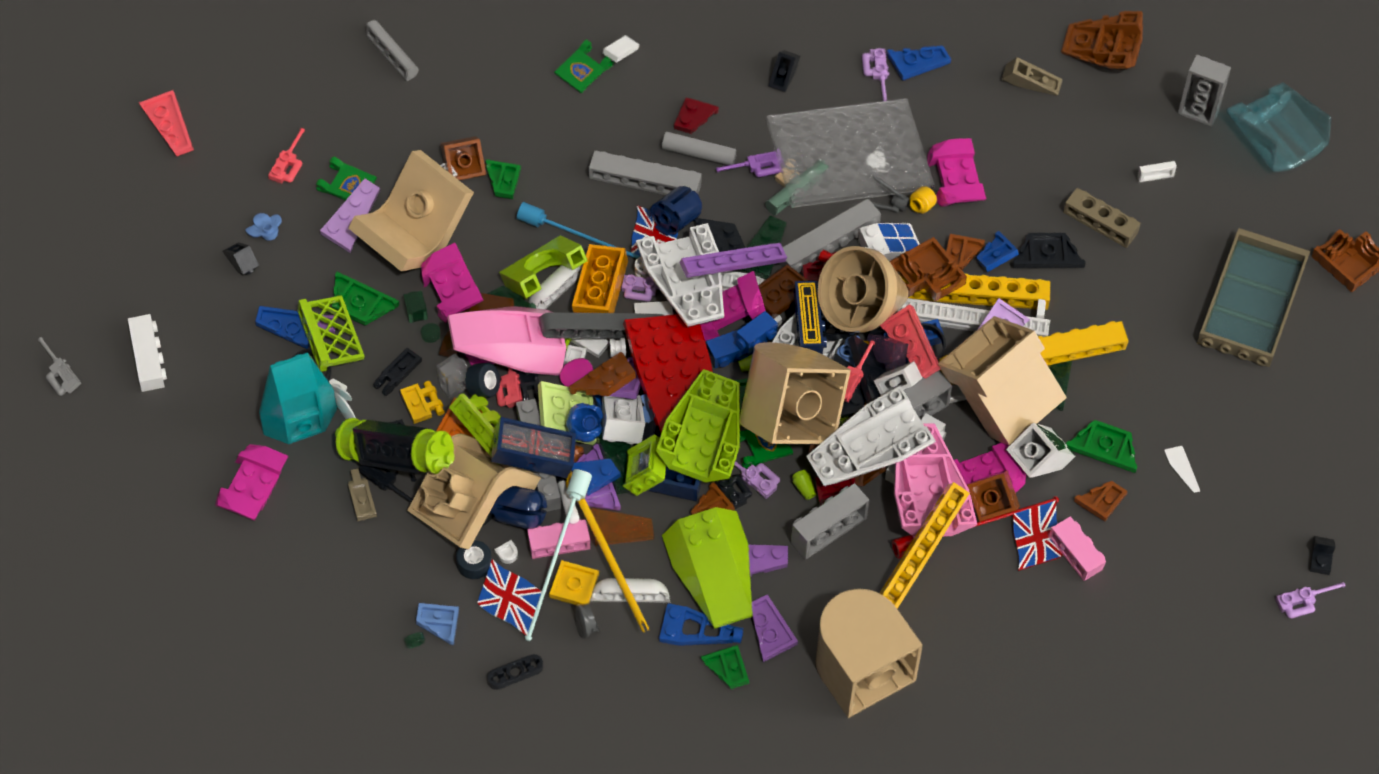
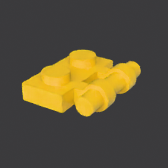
(416, 403)

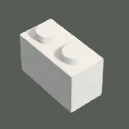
(903, 376)

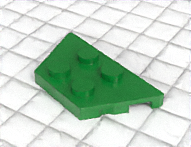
(362, 301)
(1106, 445)

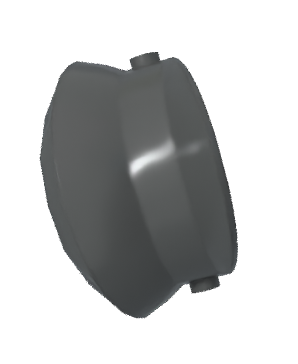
(585, 620)

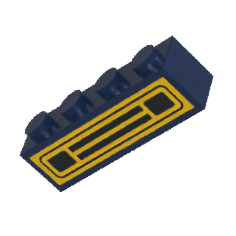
(808, 316)

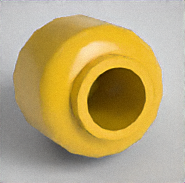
(922, 200)

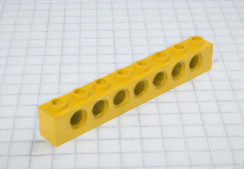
(1002, 285)
(924, 543)

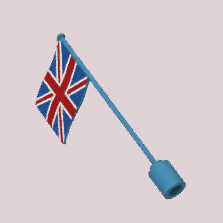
(643, 228)

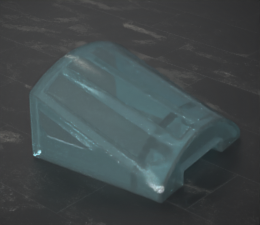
(1283, 127)

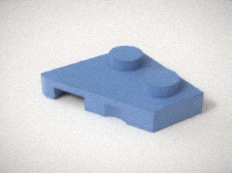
(438, 620)

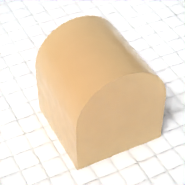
(793, 394)
(865, 649)

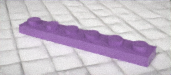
(733, 260)

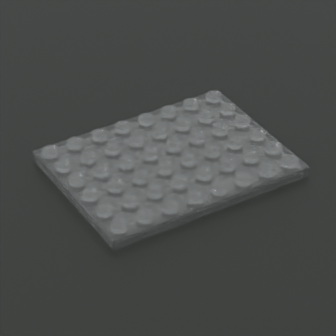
(855, 146)

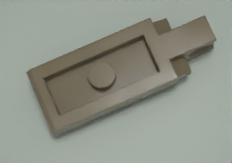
(361, 497)

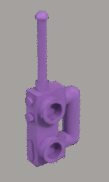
(756, 162)

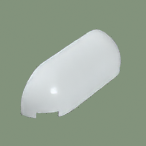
(555, 286)
(642, 589)

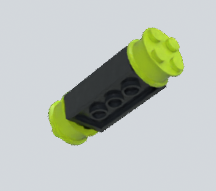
(394, 446)

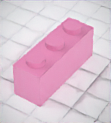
(545, 539)
(1077, 548)

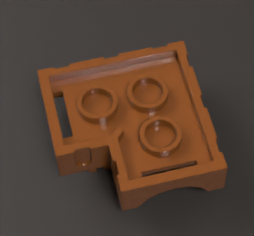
(1349, 260)
(929, 269)

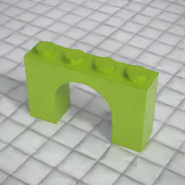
(521, 275)

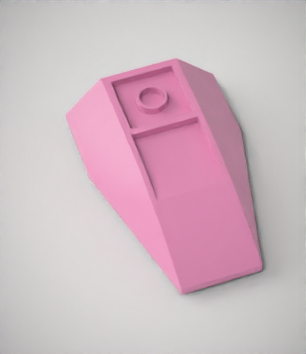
(508, 338)
(922, 481)

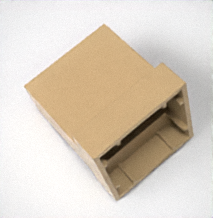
(1004, 378)

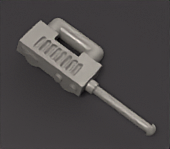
(61, 369)

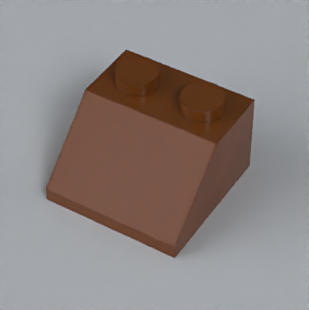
(464, 156)
(993, 495)

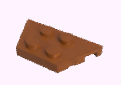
(606, 378)

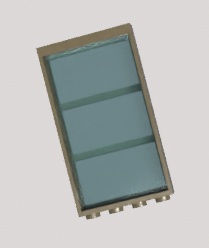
(1253, 297)

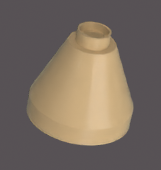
(860, 289)

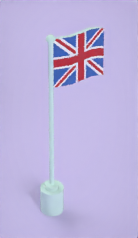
(514, 597)

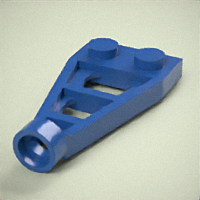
(674, 622)

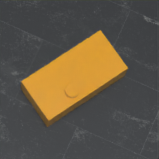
(600, 280)

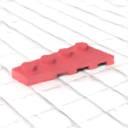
(168, 120)
(907, 328)

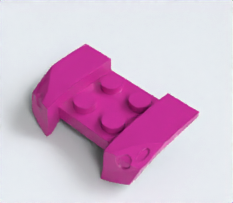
(956, 172)
(450, 281)
(738, 302)
(992, 463)
(253, 481)

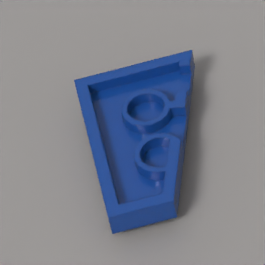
(915, 62)
(282, 323)

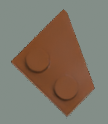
(713, 499)

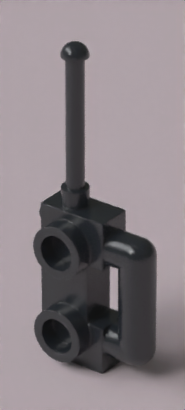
(382, 479)
(736, 498)

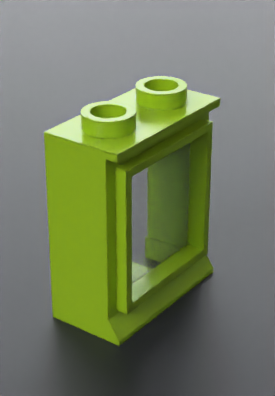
(644, 466)

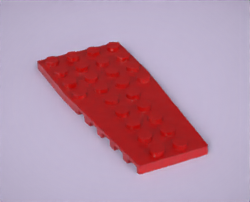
(666, 359)

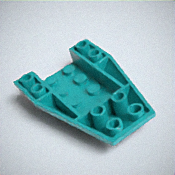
(296, 400)

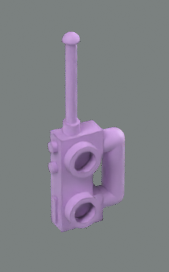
(880, 70)
(646, 284)
(753, 478)
(1306, 596)

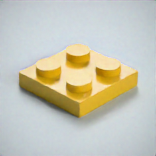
(574, 583)

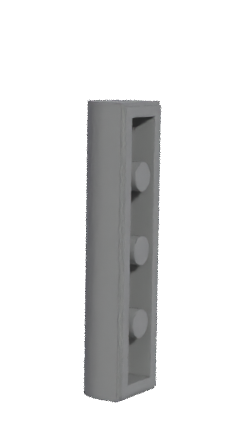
(391, 50)
(699, 148)

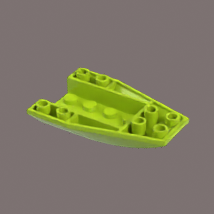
(704, 429)

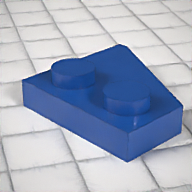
(996, 252)
(602, 473)

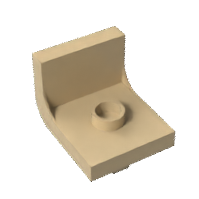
(416, 215)
(462, 495)

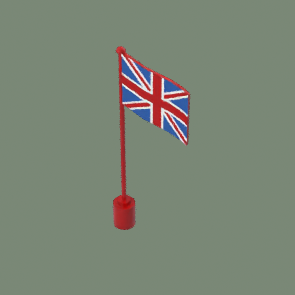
(1030, 533)

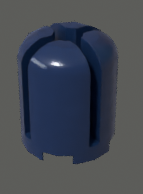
(676, 210)
(520, 507)

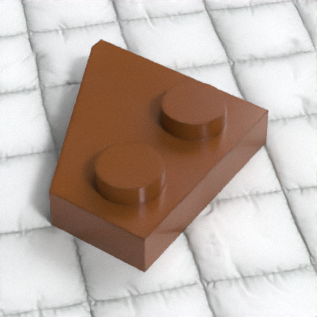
(963, 249)
(1102, 500)

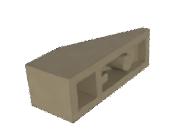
(1031, 77)

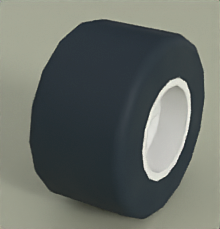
(482, 380)
(479, 554)

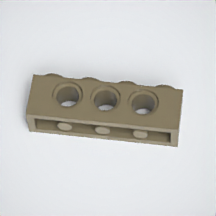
(1104, 225)

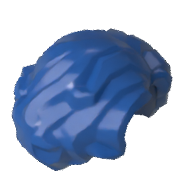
(585, 422)

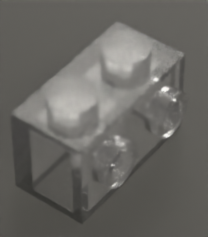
(452, 375)

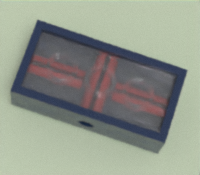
(533, 447)

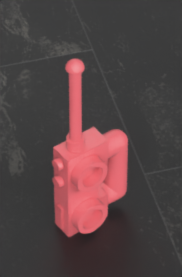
(286, 159)
(856, 374)
(512, 383)

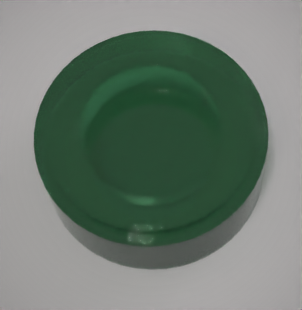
(430, 332)
(415, 640)

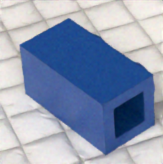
(756, 331)

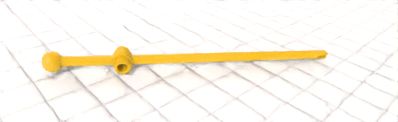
(611, 561)

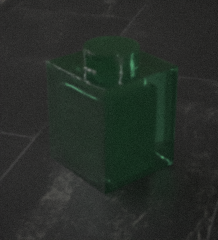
(415, 306)

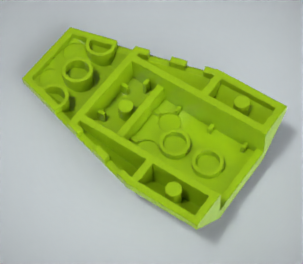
(713, 563)

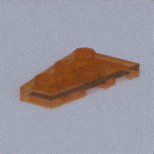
(622, 527)

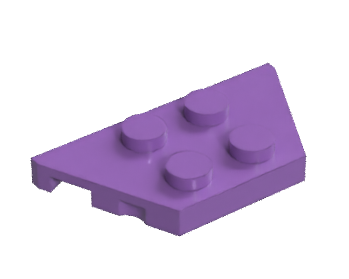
(606, 496)

